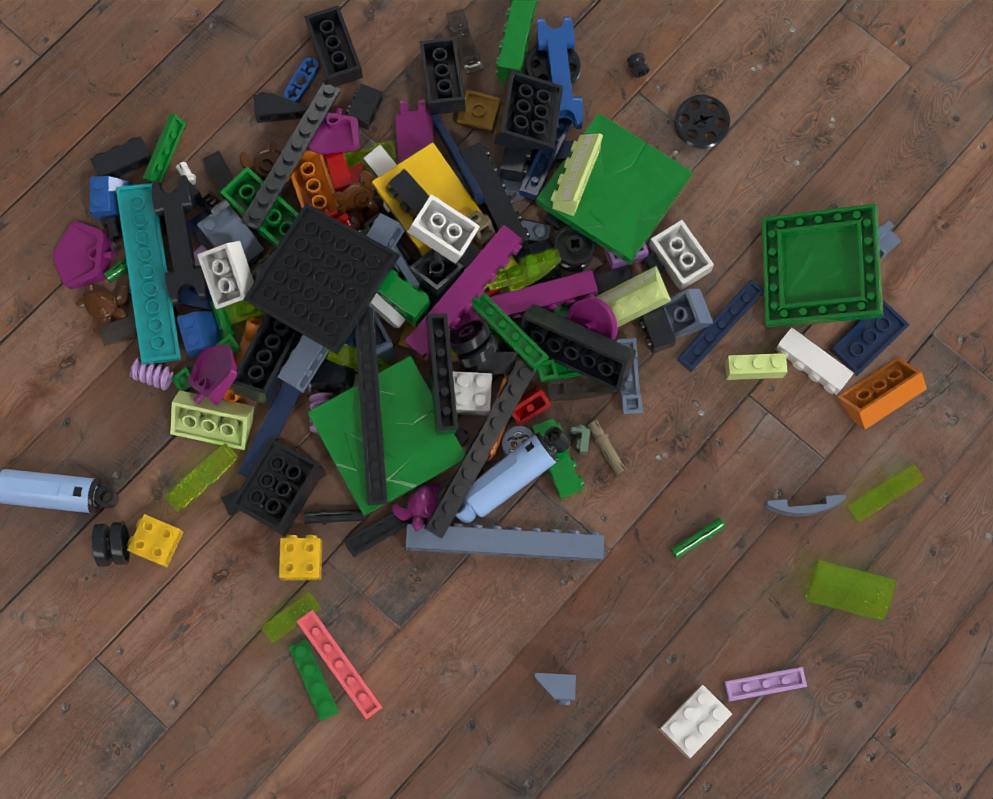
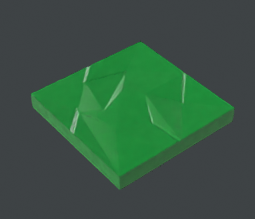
(625, 191)
(822, 266)
(409, 436)

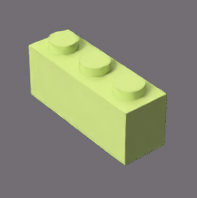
(755, 366)

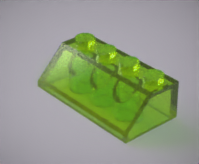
(850, 590)

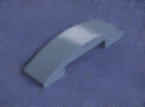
(631, 397)
(781, 506)

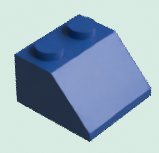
(104, 197)
(199, 331)

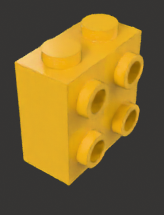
(154, 540)
(300, 558)

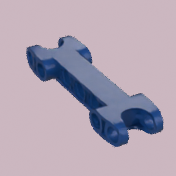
(556, 43)

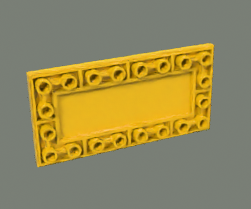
(436, 178)

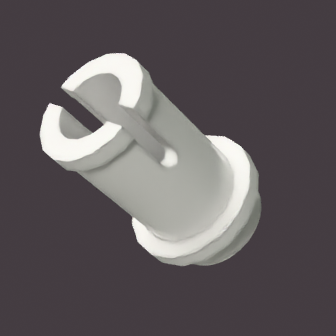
(186, 171)

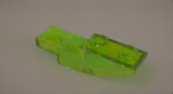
(532, 269)

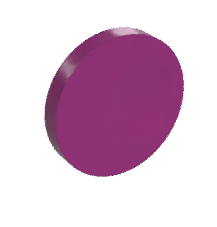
(595, 316)

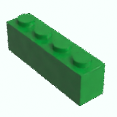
(563, 472)

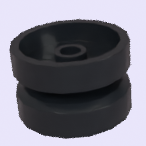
(574, 259)
(473, 343)
(110, 544)

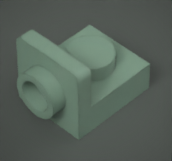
(583, 441)

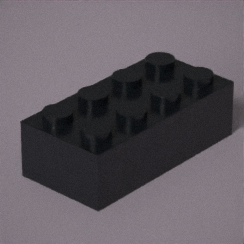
(333, 46)
(442, 76)

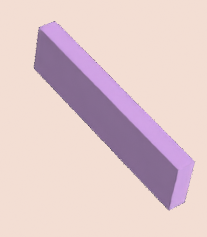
(765, 684)

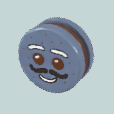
(514, 438)

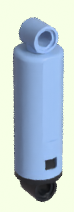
(513, 473)
(54, 491)

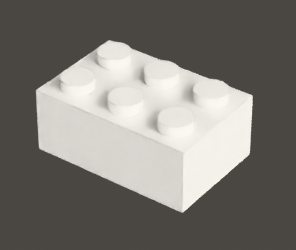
(443, 229)
(681, 255)
(226, 273)
(472, 393)
(695, 721)

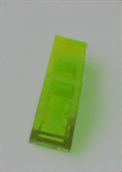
(201, 477)
(886, 493)

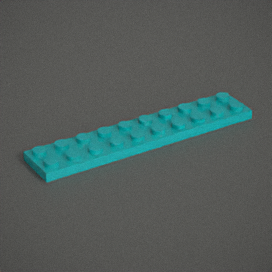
(147, 275)

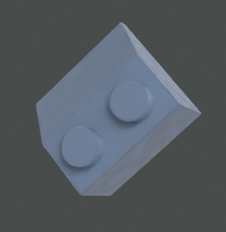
(687, 313)
(557, 686)

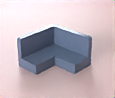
(887, 238)

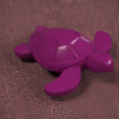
(419, 504)

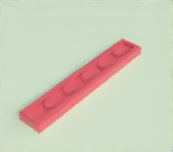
(339, 664)

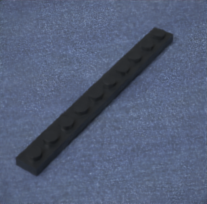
(291, 156)
(371, 409)
(479, 450)

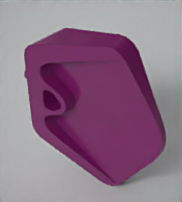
(336, 134)
(82, 255)
(213, 373)

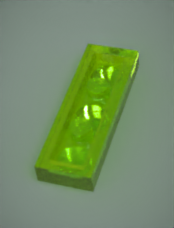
(286, 620)

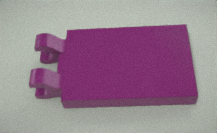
(413, 130)

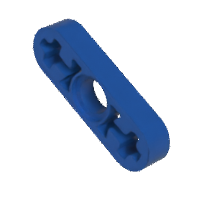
(302, 72)

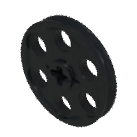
(543, 71)
(704, 114)

